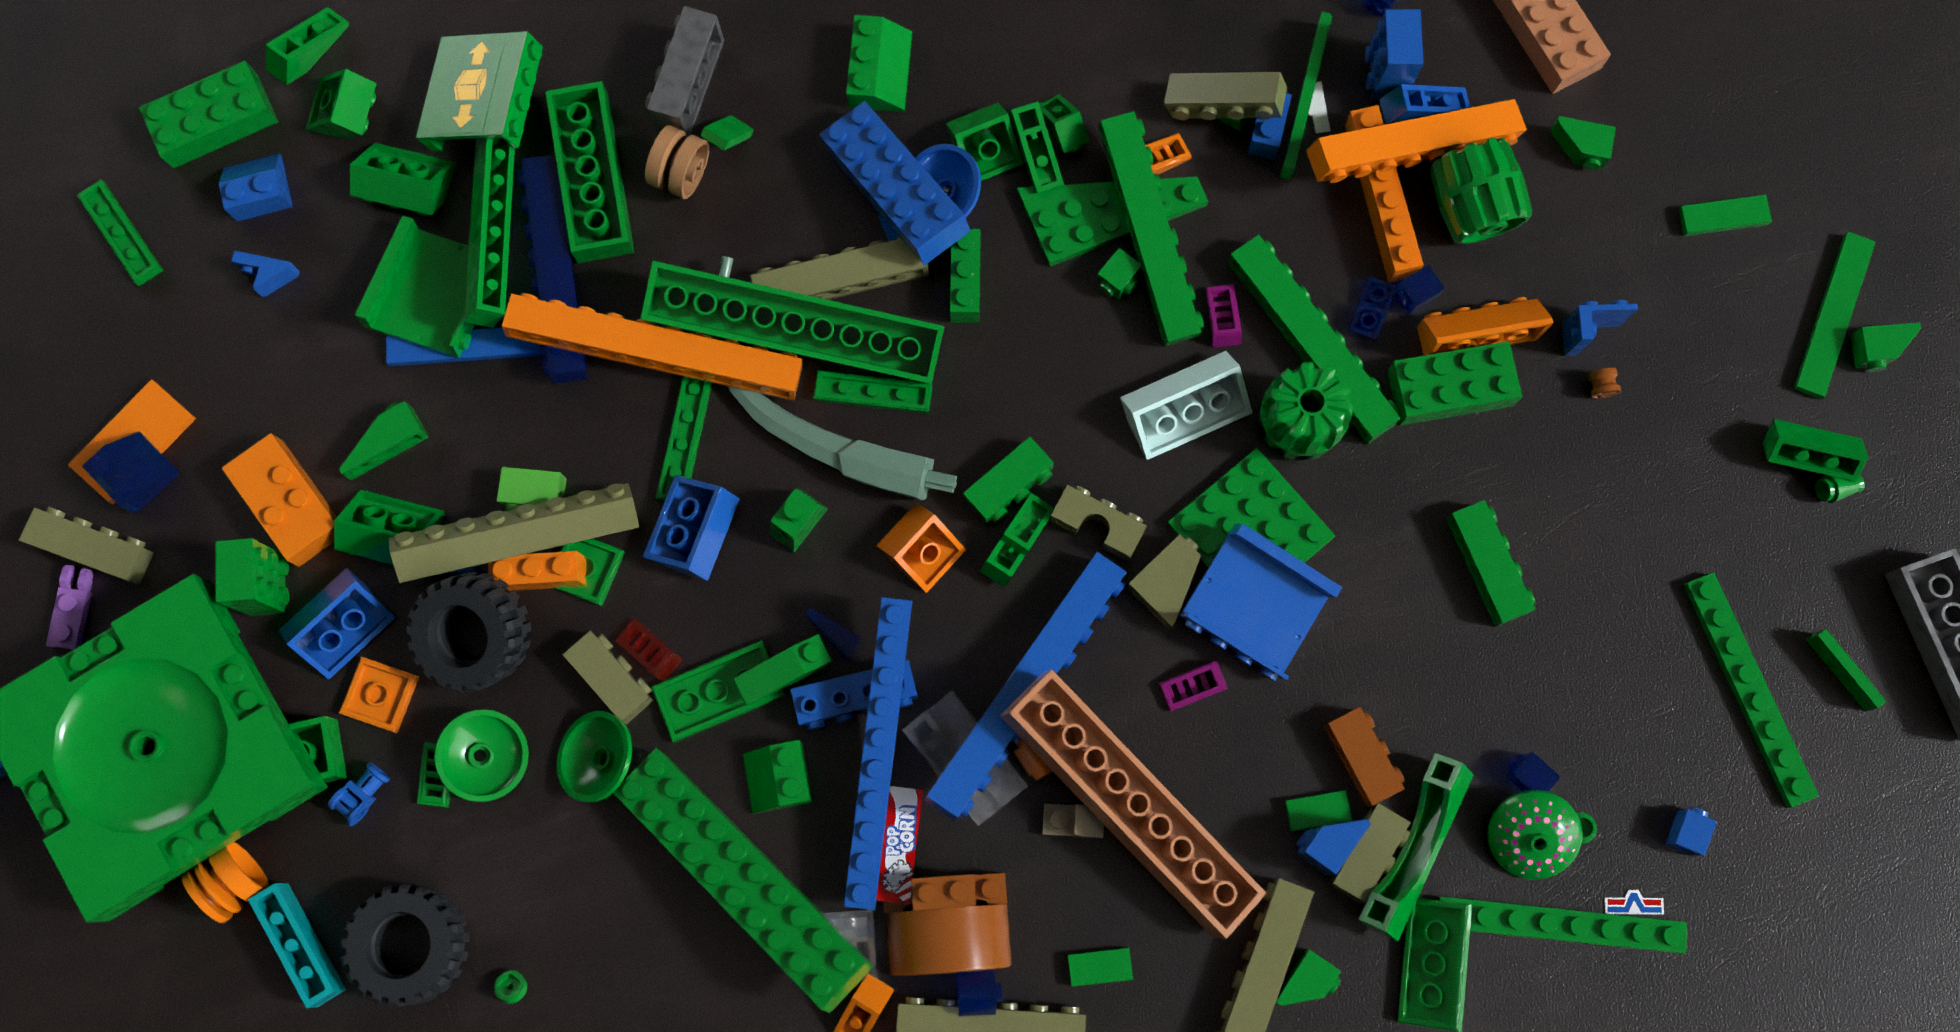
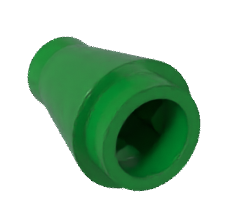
(1834, 488)

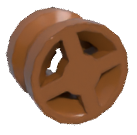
(1604, 383)

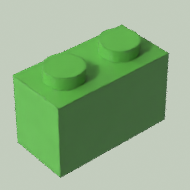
(528, 487)

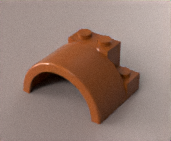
(948, 928)

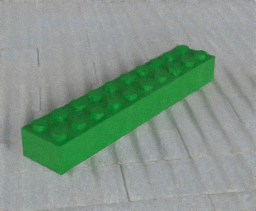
(792, 322)
(743, 881)

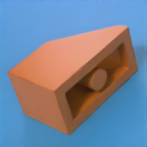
(865, 1006)

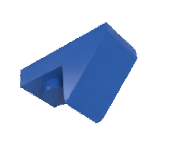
(269, 272)

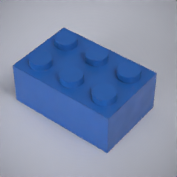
(1394, 51)

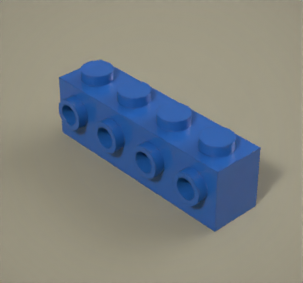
(842, 698)

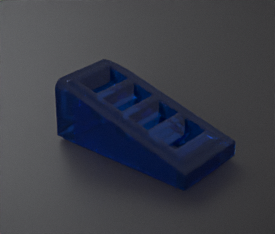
(839, 636)

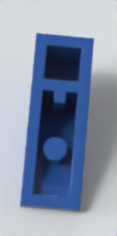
(1419, 101)

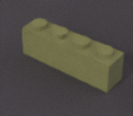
(1225, 95)
(87, 546)

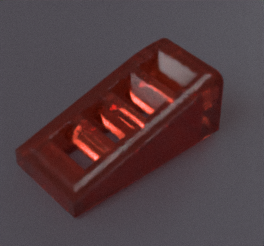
(664, 660)

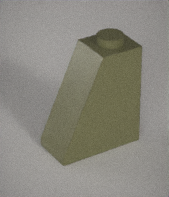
(1167, 579)

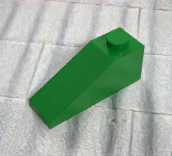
(302, 46)
(1035, 147)
(388, 436)
(783, 670)

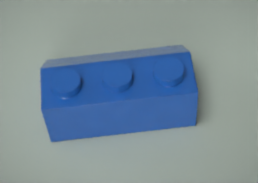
(691, 527)
(336, 623)

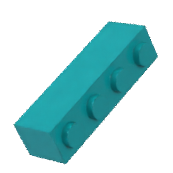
(297, 945)

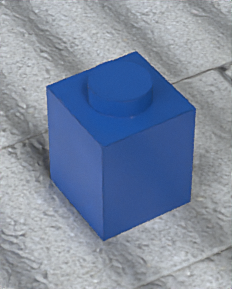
(1691, 831)

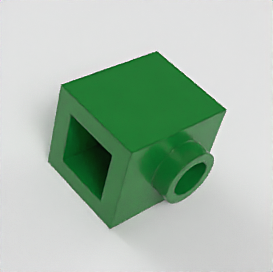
(1119, 275)

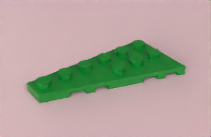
(1090, 215)

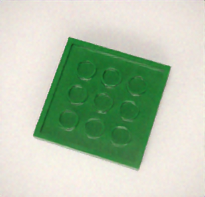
(1259, 499)

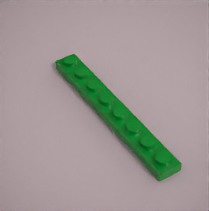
(1751, 691)
(1576, 926)

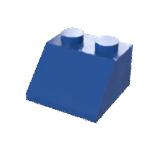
(255, 188)
(1331, 845)

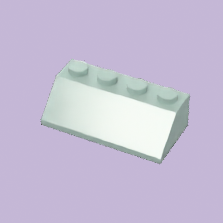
(1187, 404)

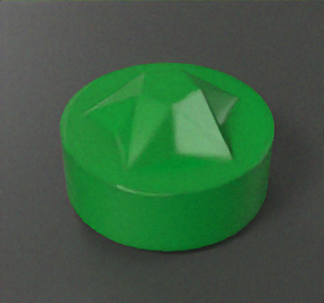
(510, 987)

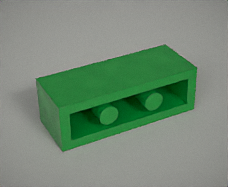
(965, 278)
(1815, 450)
(1009, 481)

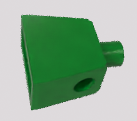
(796, 519)

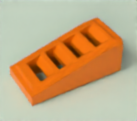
(1171, 162)

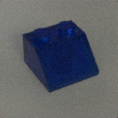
(131, 471)

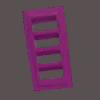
(1223, 333)
(1217, 676)

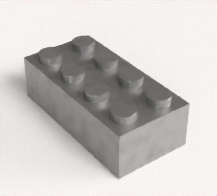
(685, 71)

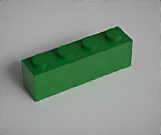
(1491, 563)

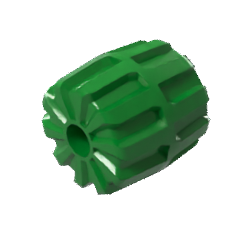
(1480, 191)
(1306, 411)

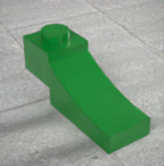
(1017, 540)

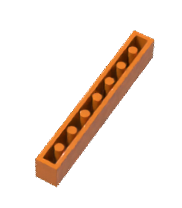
(1412, 140)

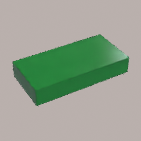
(727, 132)
(1318, 810)
(1100, 967)

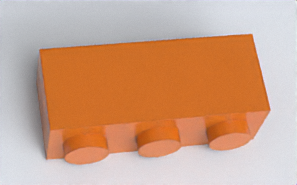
(541, 570)

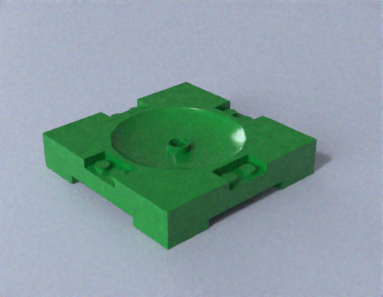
(82, 735)

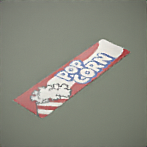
(899, 845)

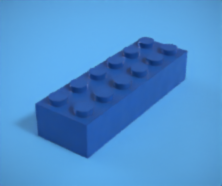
(895, 183)

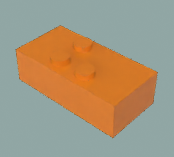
(283, 499)

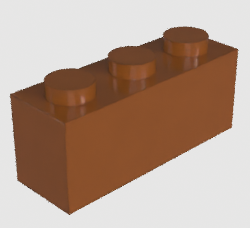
(1365, 756)

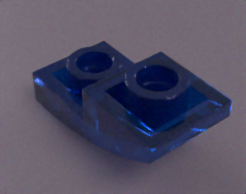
(1372, 307)

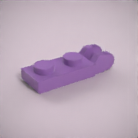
(70, 609)

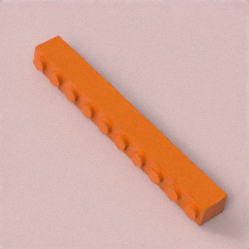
(652, 346)

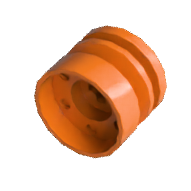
(224, 882)

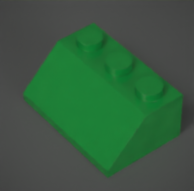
(878, 64)
(401, 178)
(374, 518)

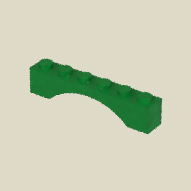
(1397, 893)

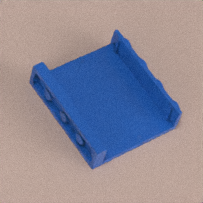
(1257, 601)

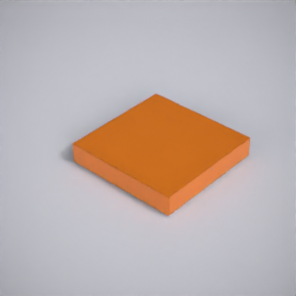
(379, 694)

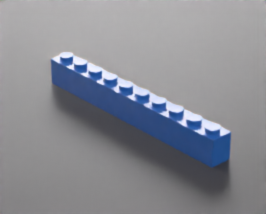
(1051, 650)
(878, 753)

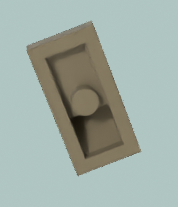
(1071, 821)

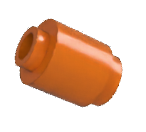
(1030, 761)

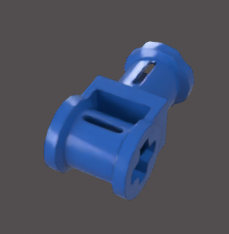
(357, 796)

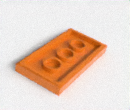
(151, 413)

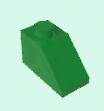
(1064, 124)
(1584, 141)
(1879, 345)
(1308, 980)

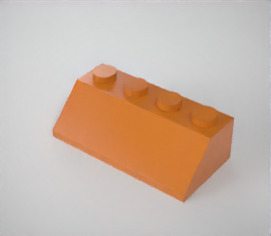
(1493, 323)

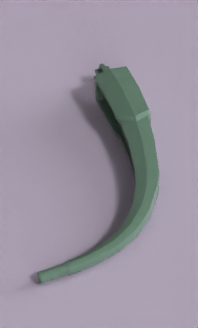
(856, 459)

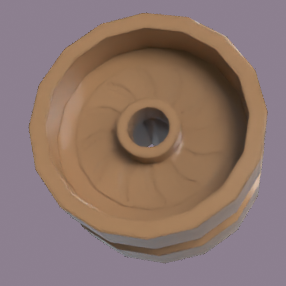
(677, 162)

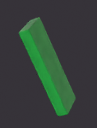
(1725, 215)
(1846, 670)

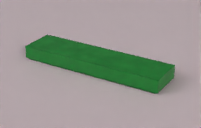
(120, 232)
(872, 392)

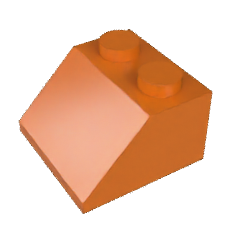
(921, 547)

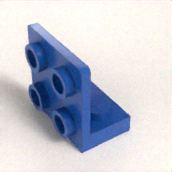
(1581, 325)

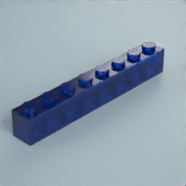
(550, 255)

